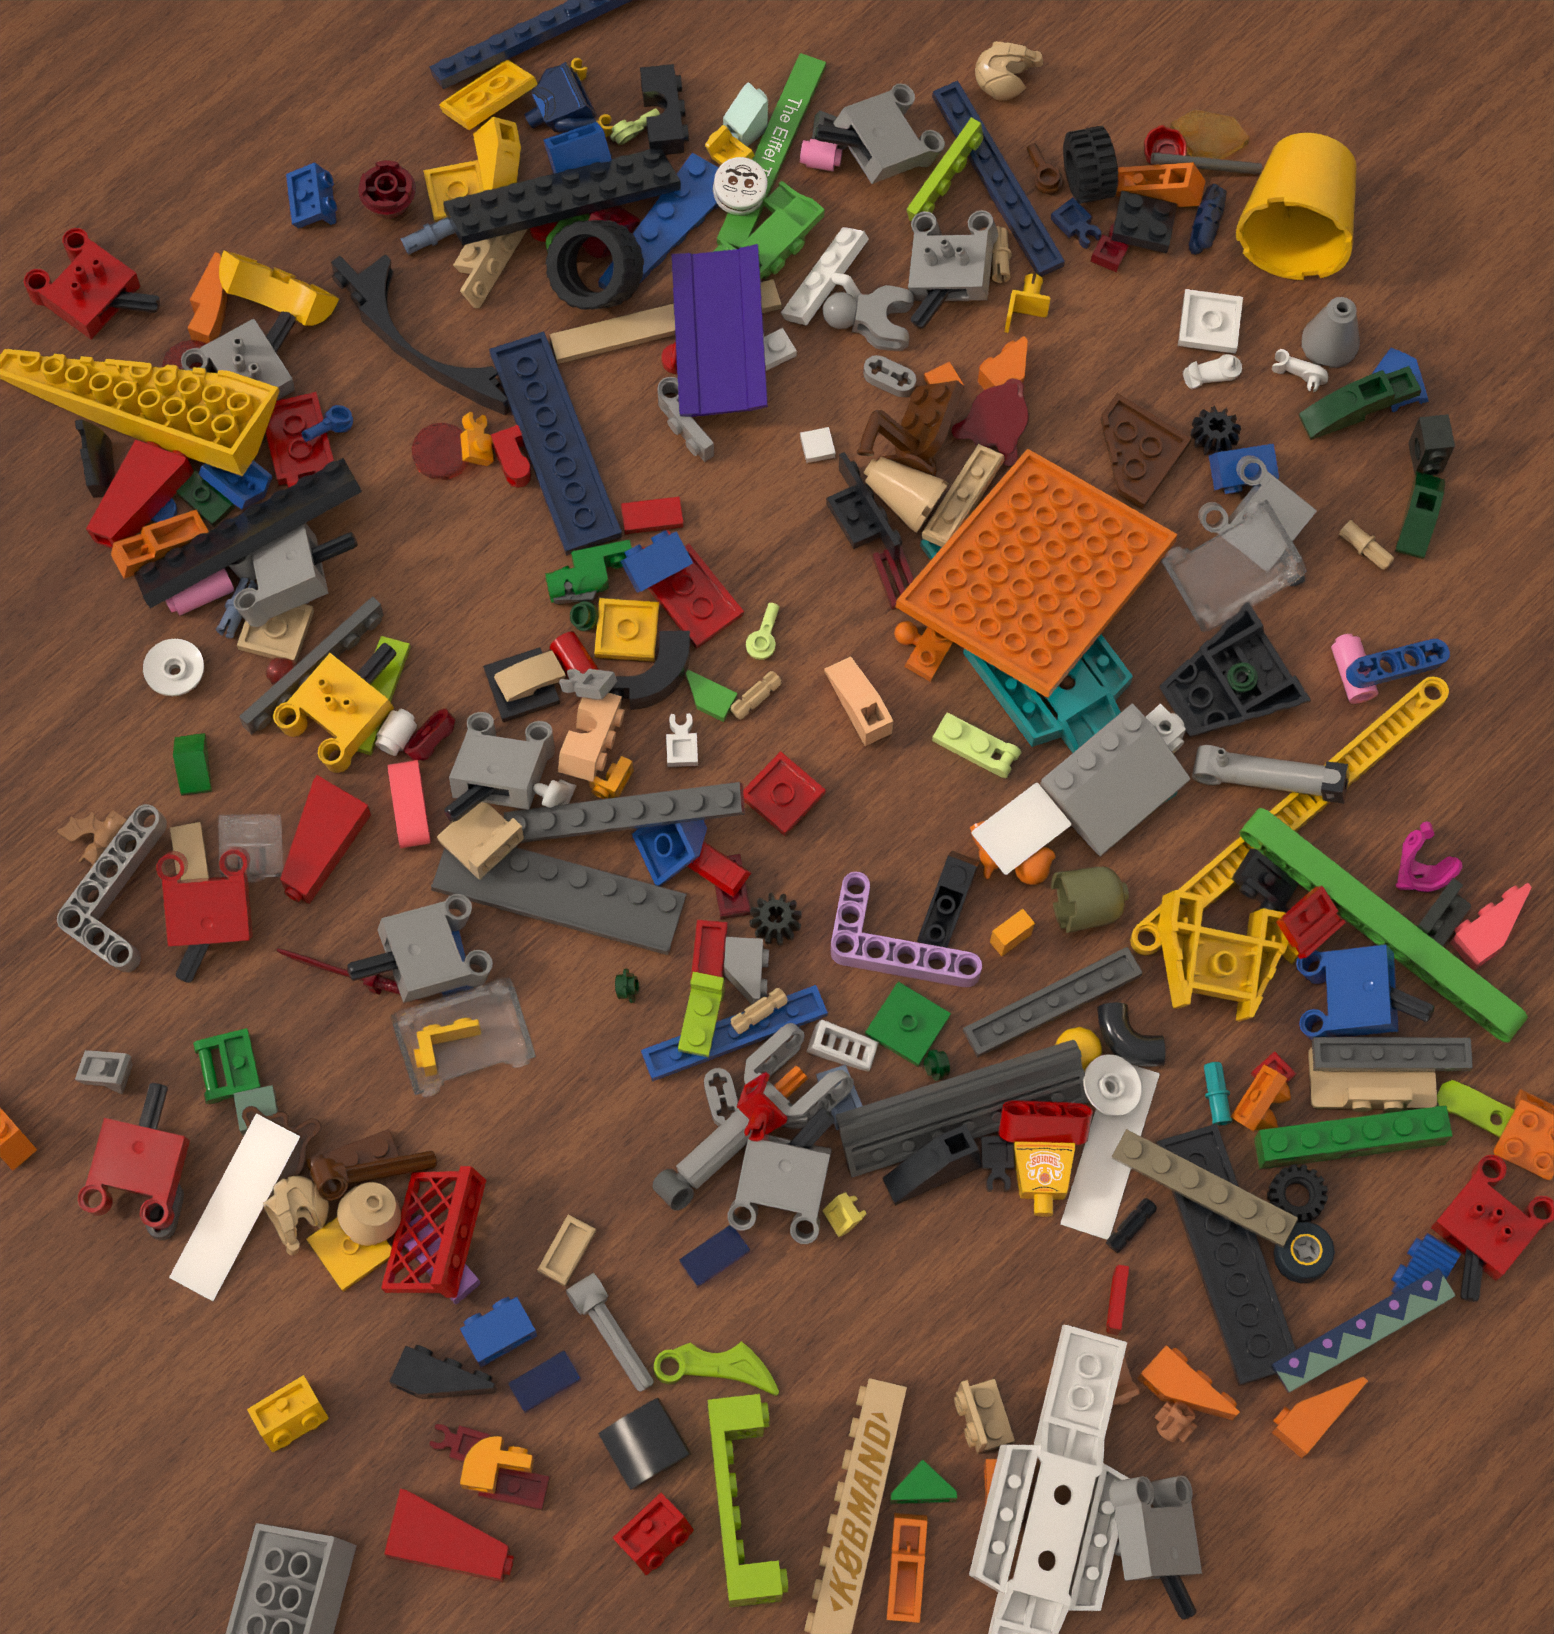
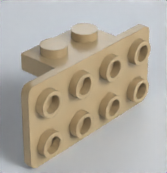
(1372, 1089)

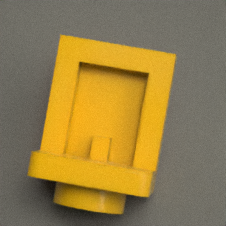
(724, 146)

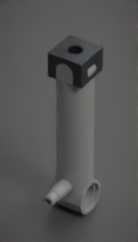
(1217, 766)

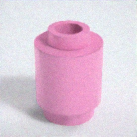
(820, 155)

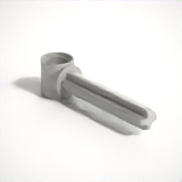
(589, 1298)

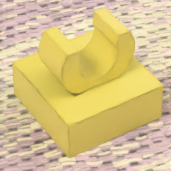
(843, 1214)

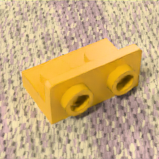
(287, 1414)

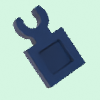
(1075, 220)

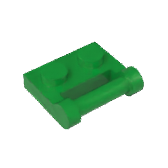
(237, 1063)

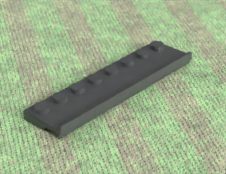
(570, 897)
(905, 1123)

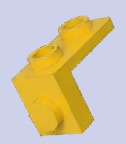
(436, 1034)

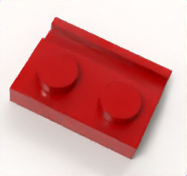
(1310, 922)

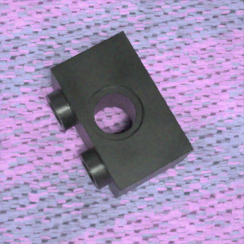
(1431, 444)

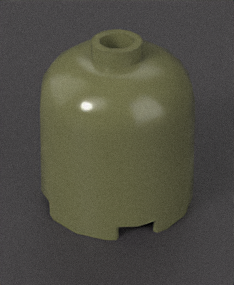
(1088, 898)

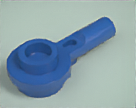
(336, 419)

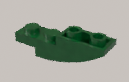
(1357, 399)

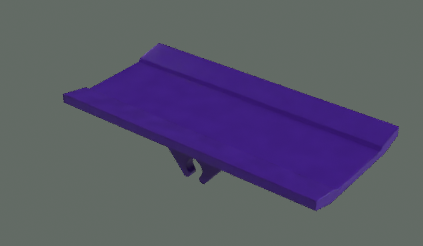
(719, 332)

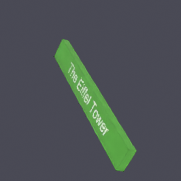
(778, 140)

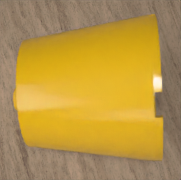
(1301, 209)

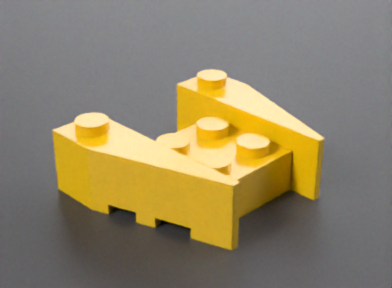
(1217, 960)

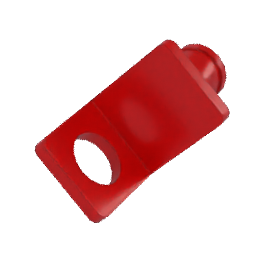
(759, 1109)

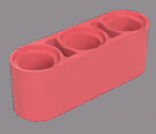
(409, 804)

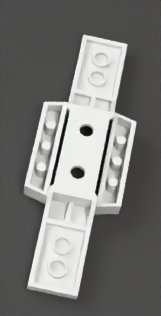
(1078, 1532)

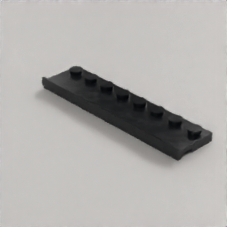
(246, 532)

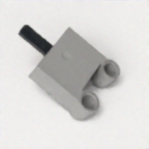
(286, 573)
(424, 952)

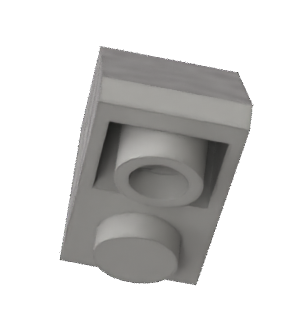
(744, 966)

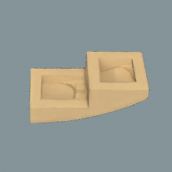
(528, 675)

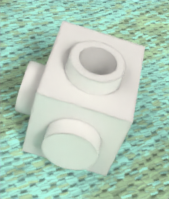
(1168, 726)

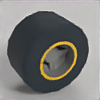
(1311, 1243)

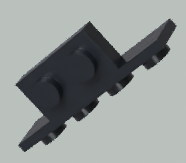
(859, 514)

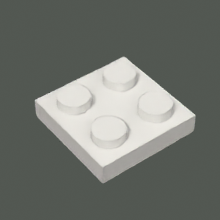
(1210, 321)

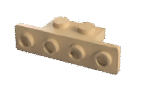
(485, 263)

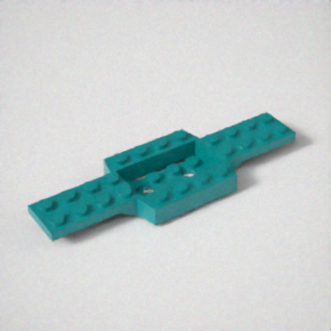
(1081, 710)

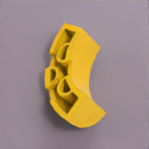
(275, 289)

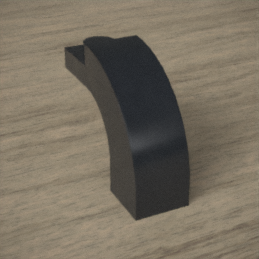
(662, 678)

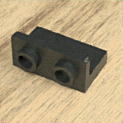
(1445, 913)

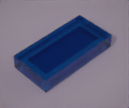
(714, 1255)
(544, 1381)

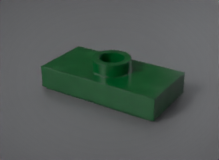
(205, 499)

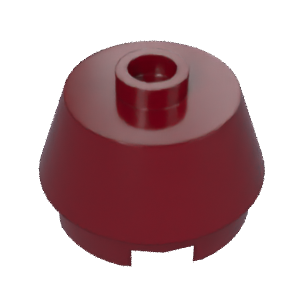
(387, 189)

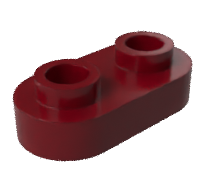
(426, 738)

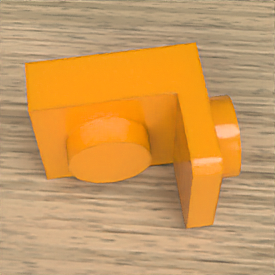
(617, 778)

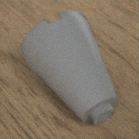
(1333, 334)

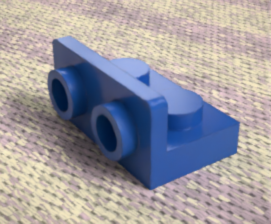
(311, 195)

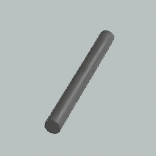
(1208, 163)

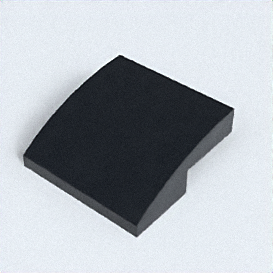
(644, 1443)

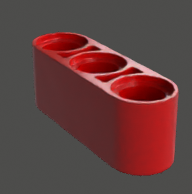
(1045, 1122)

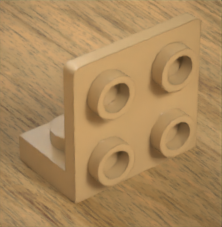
(481, 838)
(985, 1416)

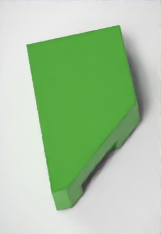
(710, 696)

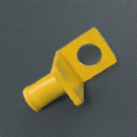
(1028, 301)

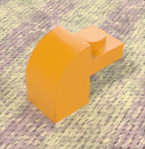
(485, 1459)

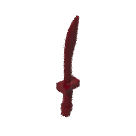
(374, 983)

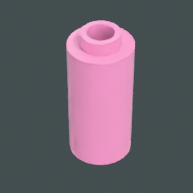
(201, 593)
(1345, 651)

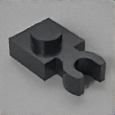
(997, 1156)

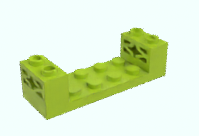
(734, 1420)

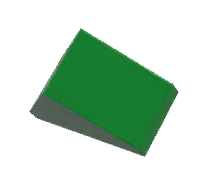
(192, 764)
(923, 1486)

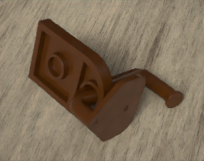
(921, 428)

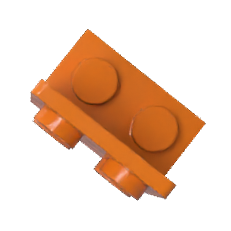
(1529, 1136)

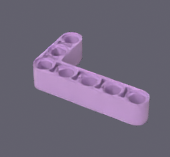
(892, 947)

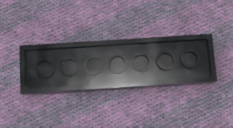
(561, 196)
(1231, 1267)

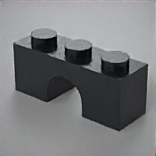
(661, 89)

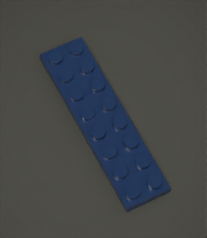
(555, 443)

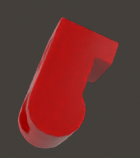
(513, 464)

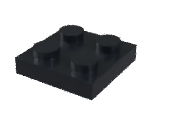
(1144, 222)

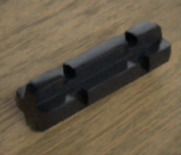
(1131, 1225)

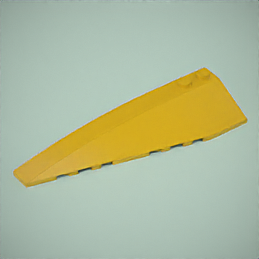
(195, 412)

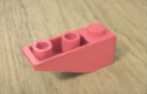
(1486, 935)

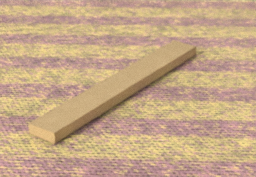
(632, 329)

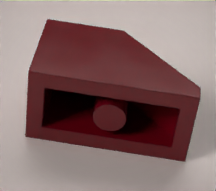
(597, 247)

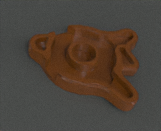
(306, 1130)

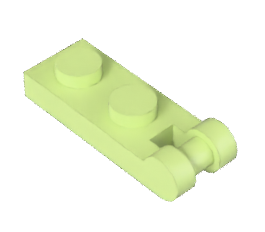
(975, 745)

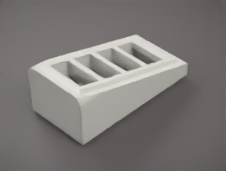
(839, 1056)

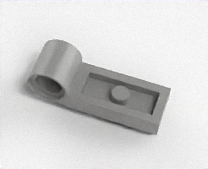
(695, 437)

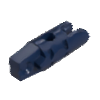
(1207, 219)

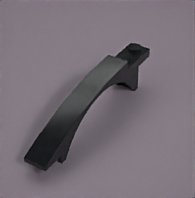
(370, 294)

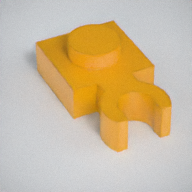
(474, 443)

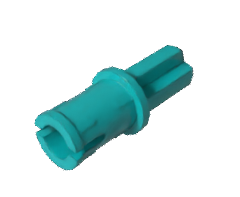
(1217, 1093)

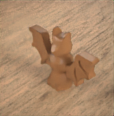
(102, 831)

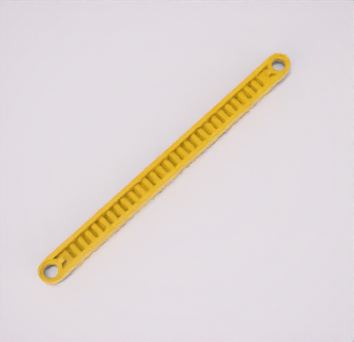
(1299, 808)

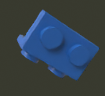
(238, 489)

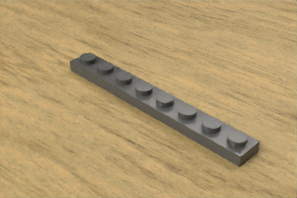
(630, 812)

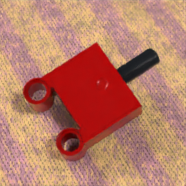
(138, 1162)

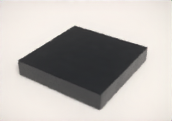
(541, 699)

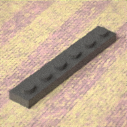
(342, 638)
(1052, 1002)

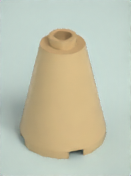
(905, 490)

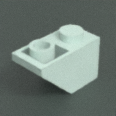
(747, 115)

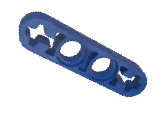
(1399, 666)

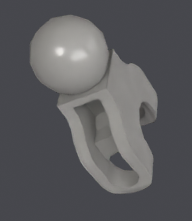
(870, 315)

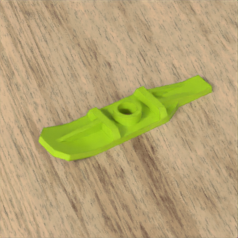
(1473, 1106)

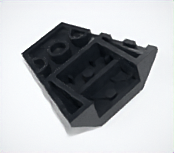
(1201, 688)

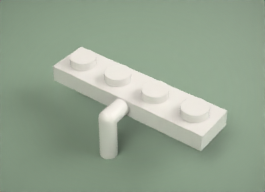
(826, 275)

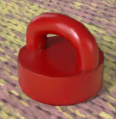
(669, 358)

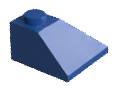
(669, 847)

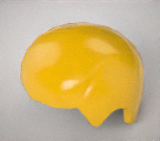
(1087, 1042)

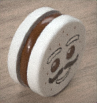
(740, 186)

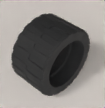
(563, 271)

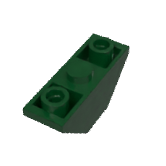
(1420, 515)

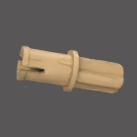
(1001, 257)
(1366, 545)

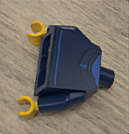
(563, 100)

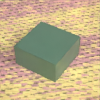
(262, 1098)

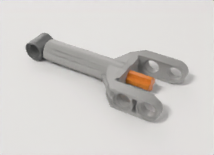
(730, 1136)

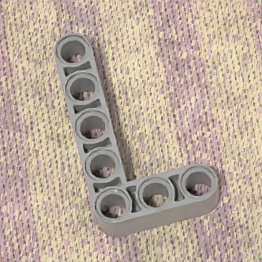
(110, 887)

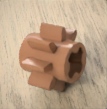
(1175, 1421)

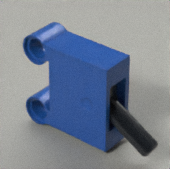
(1359, 993)

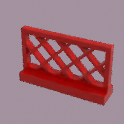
(454, 1232)

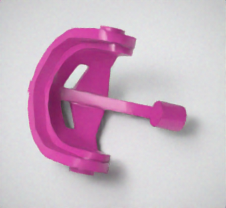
(1433, 876)

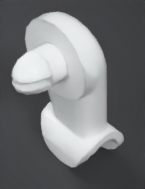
(1221, 369)
(1309, 372)
(556, 793)

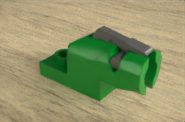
(587, 574)

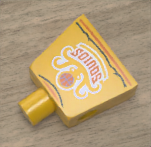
(1043, 1173)

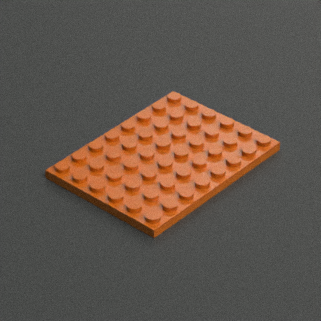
(1036, 572)

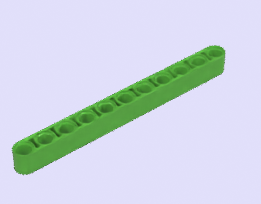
(1385, 926)

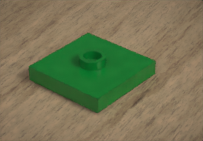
(907, 1024)

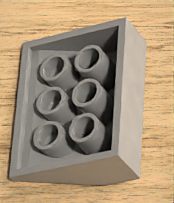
(1115, 780)
(291, 1583)

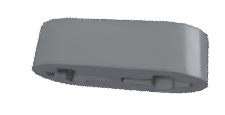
(889, 376)
(714, 1100)

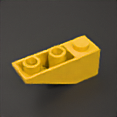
(498, 152)

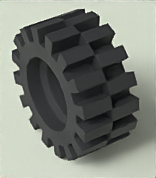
(1310, 1181)

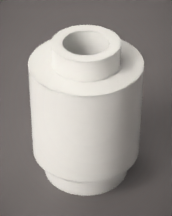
(396, 731)

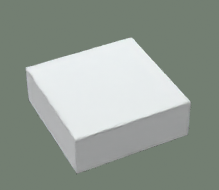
(817, 445)

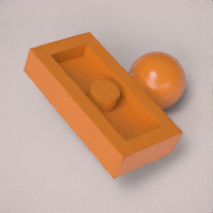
(929, 648)

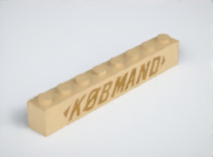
(858, 1509)

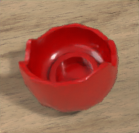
(1164, 141)

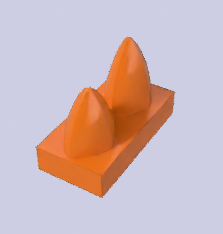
(1254, 1106)

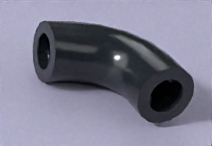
(1124, 1041)

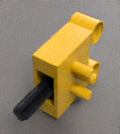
(340, 704)

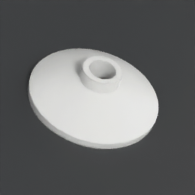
(171, 655)
(1121, 1079)

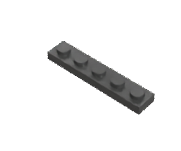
(1391, 1054)

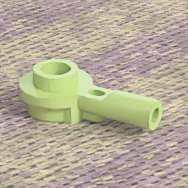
(625, 131)
(761, 643)

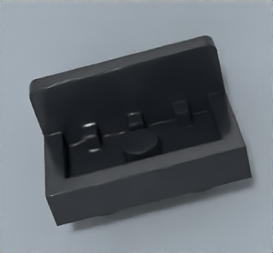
(1264, 881)

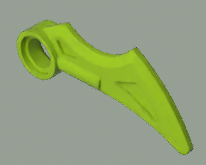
(735, 1364)

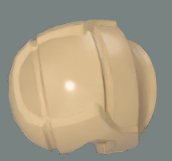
(998, 65)
(293, 1200)

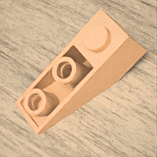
(860, 701)

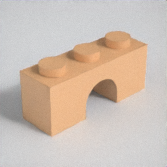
(585, 752)

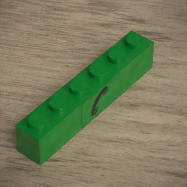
(1353, 1137)

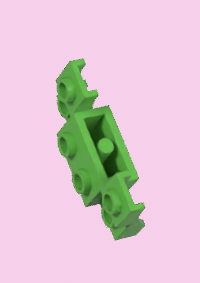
(784, 230)

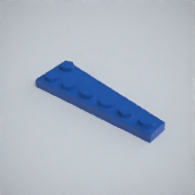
(674, 215)

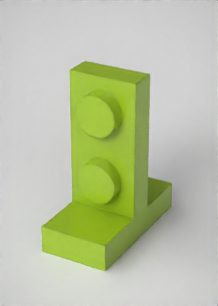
(701, 1014)

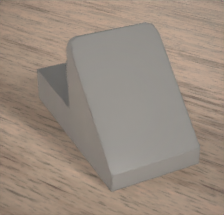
(105, 1069)

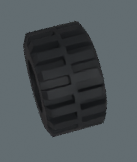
(1090, 164)

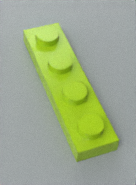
(952, 162)

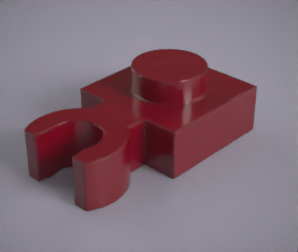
(1109, 253)
(458, 1443)

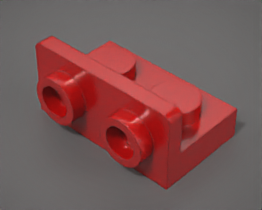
(654, 1534)

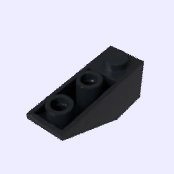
(948, 900)
(934, 1165)
(431, 1378)

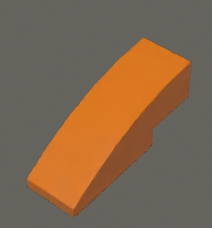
(208, 304)
(156, 541)
(907, 1567)

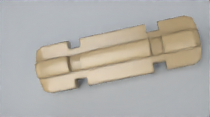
(755, 695)
(759, 1010)

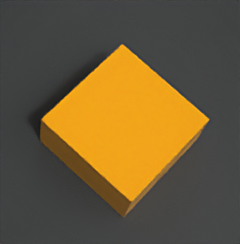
(1012, 932)

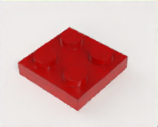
(782, 793)

